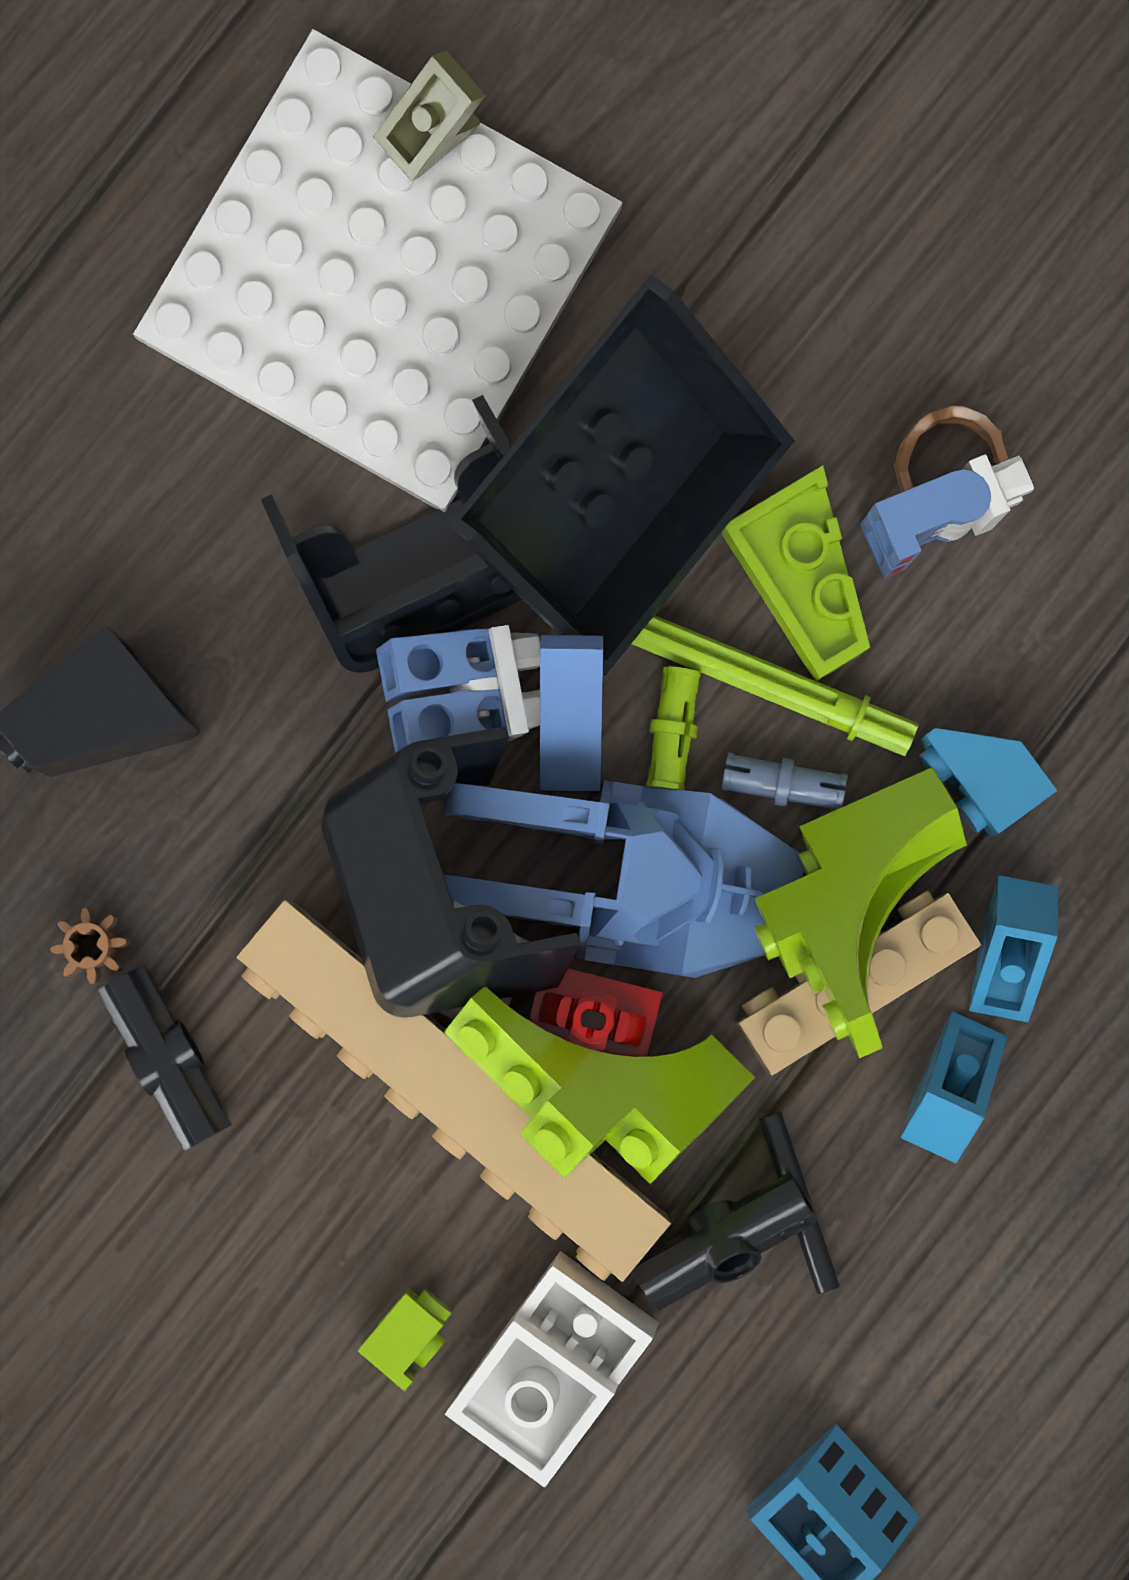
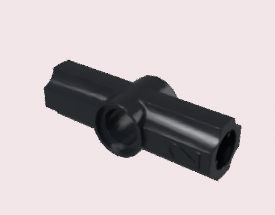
(164, 1057)
(724, 1241)

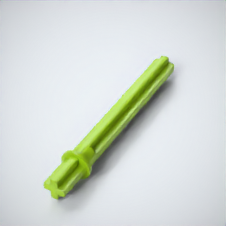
(778, 685)

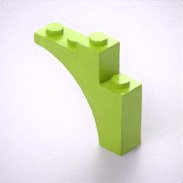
(855, 875)
(586, 1096)

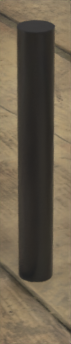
(811, 1238)

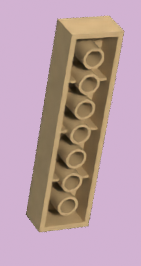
(435, 1078)

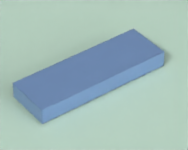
(570, 712)

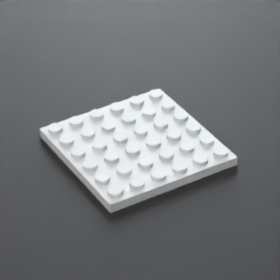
(371, 296)

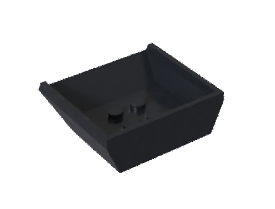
(624, 475)

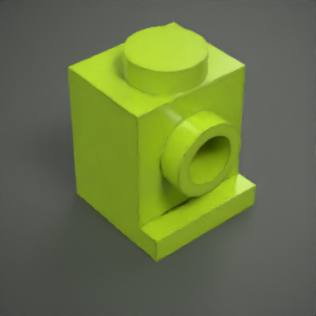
(407, 1336)

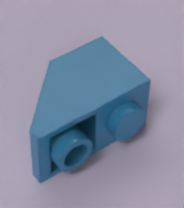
(990, 775)

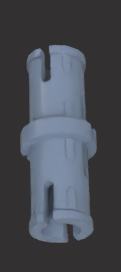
(784, 782)

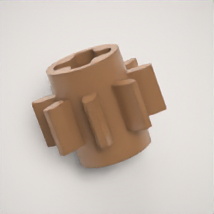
(73, 948)

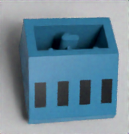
(834, 1512)

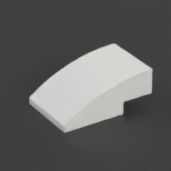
(552, 1369)

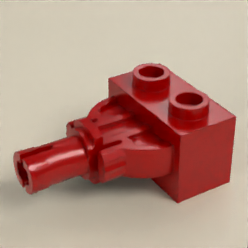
(598, 1013)

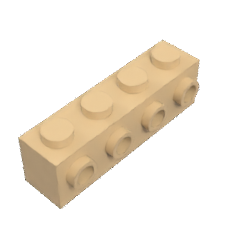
(904, 956)

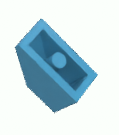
(1014, 948)
(954, 1088)

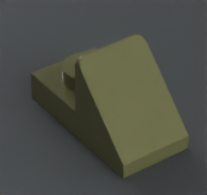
(431, 116)

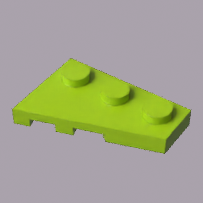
(800, 572)

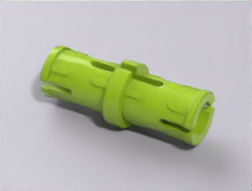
(673, 728)

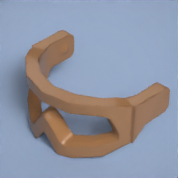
(951, 415)

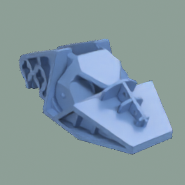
(682, 883)

